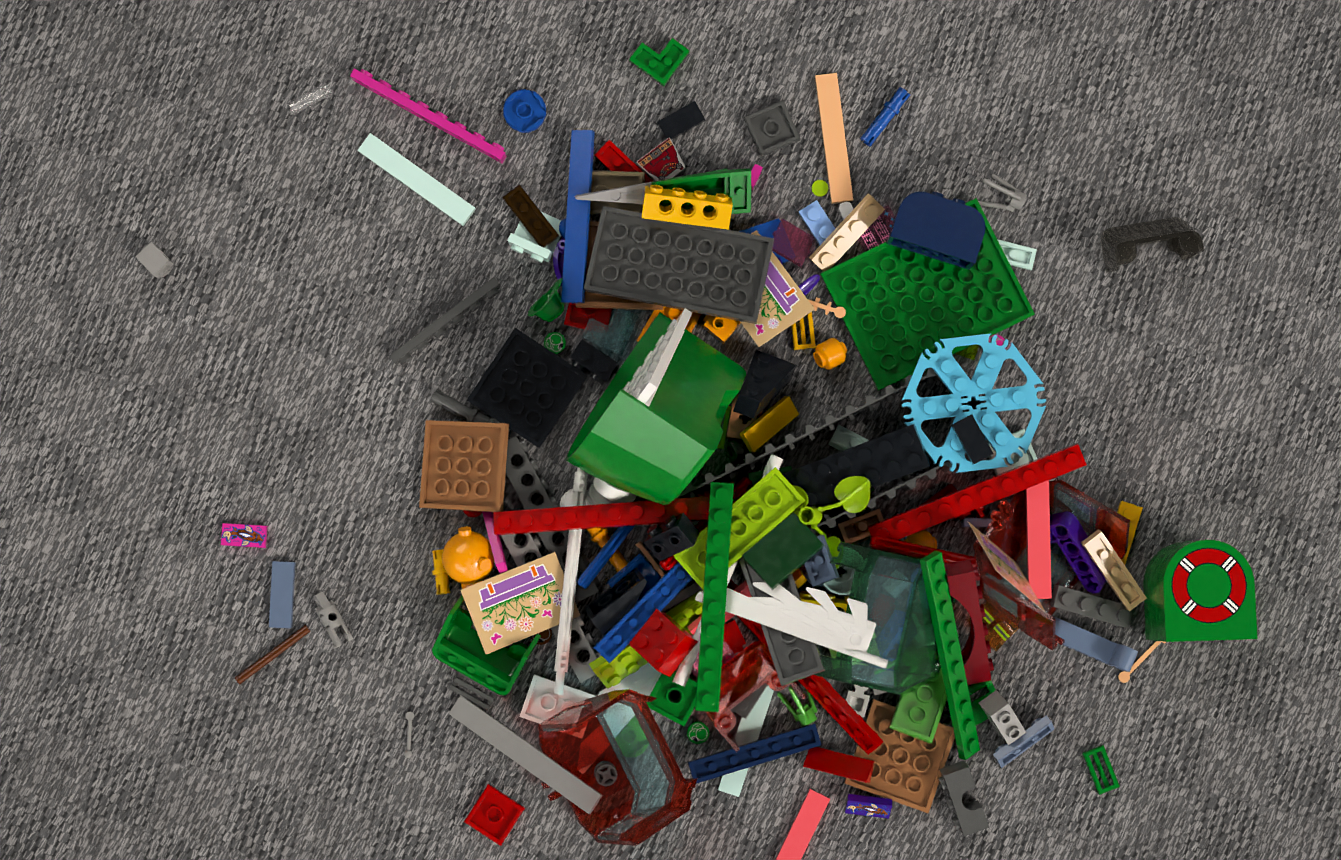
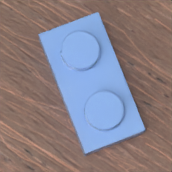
(817, 221)

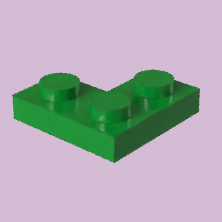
(660, 66)

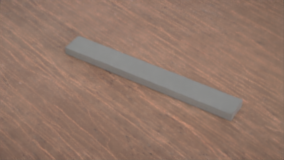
(525, 754)

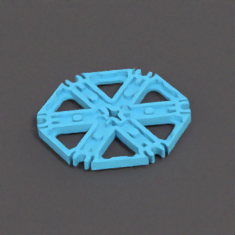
(981, 383)

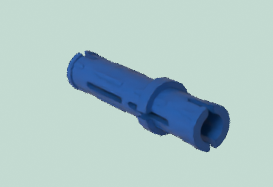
(889, 111)

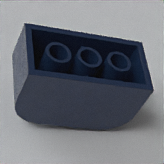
(938, 228)

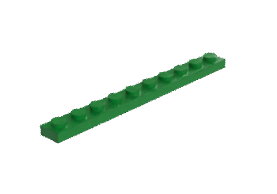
(714, 597)
(950, 654)

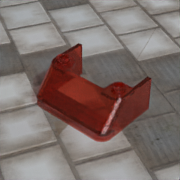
(739, 680)

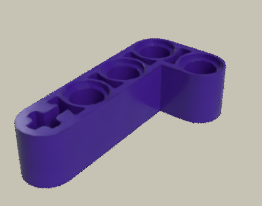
(1069, 534)

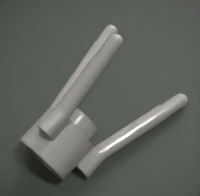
(1014, 196)

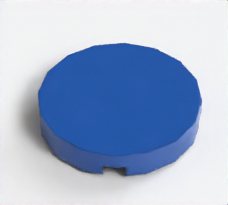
(530, 113)

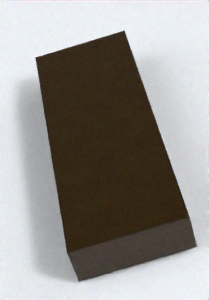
(530, 216)

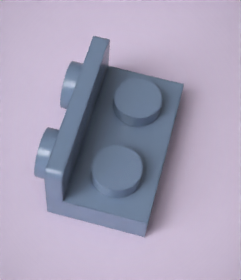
(819, 566)

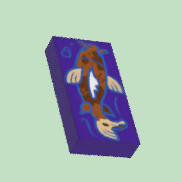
(868, 806)

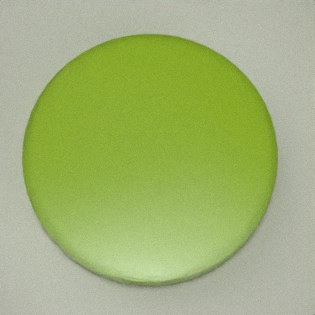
(820, 188)

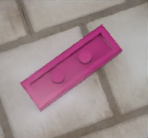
(495, 543)

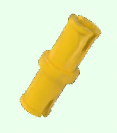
(441, 576)

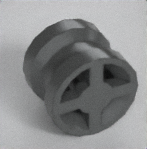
(609, 775)

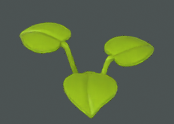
(853, 495)

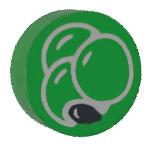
(555, 342)
(698, 732)

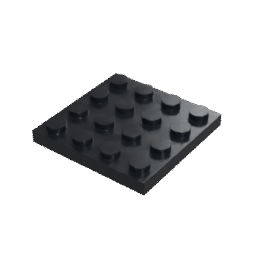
(527, 388)

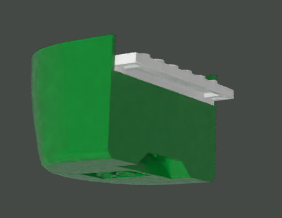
(659, 413)

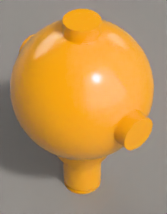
(468, 557)

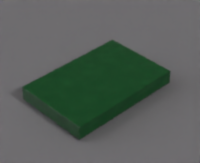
(782, 551)

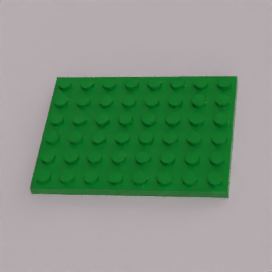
(909, 301)

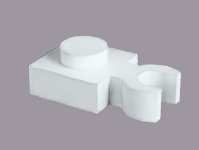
(858, 700)

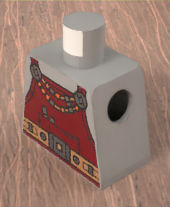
(662, 162)

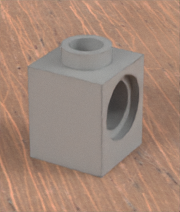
(155, 260)

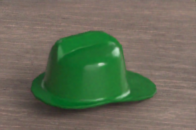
(548, 305)

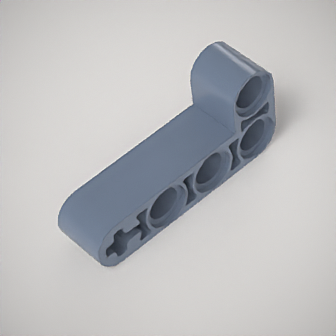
(1095, 646)

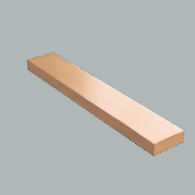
(834, 138)

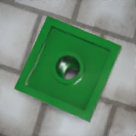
(674, 709)

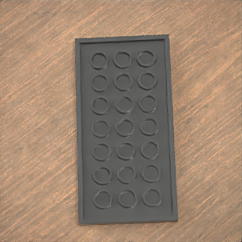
(679, 265)

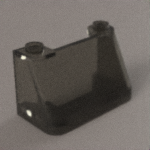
(1121, 241)

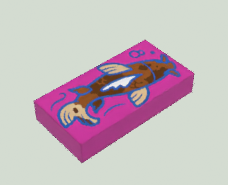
(244, 535)

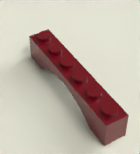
(963, 587)

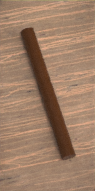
(272, 654)

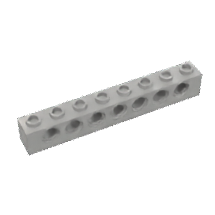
(582, 669)

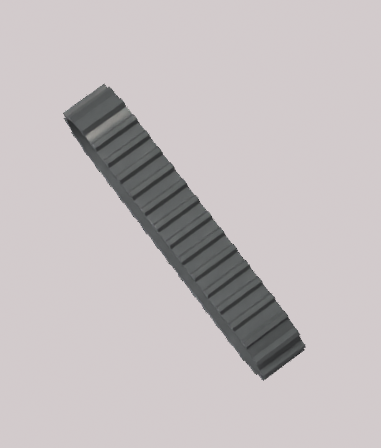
(828, 422)

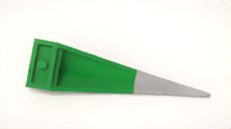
(734, 183)

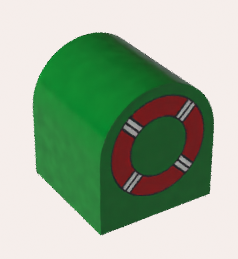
(1199, 594)

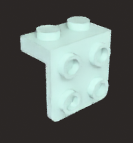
(523, 241)

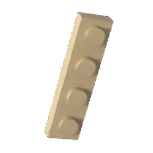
(847, 233)
(1113, 570)

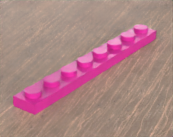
(436, 119)

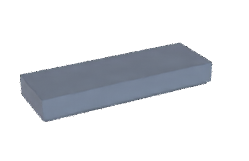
(282, 594)

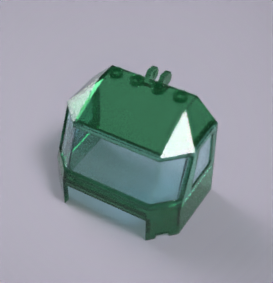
(904, 628)

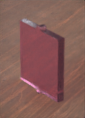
(792, 242)

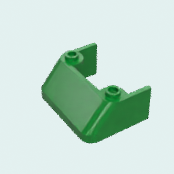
(462, 650)

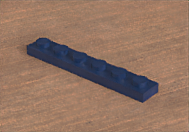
(754, 753)

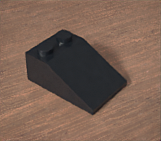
(616, 601)

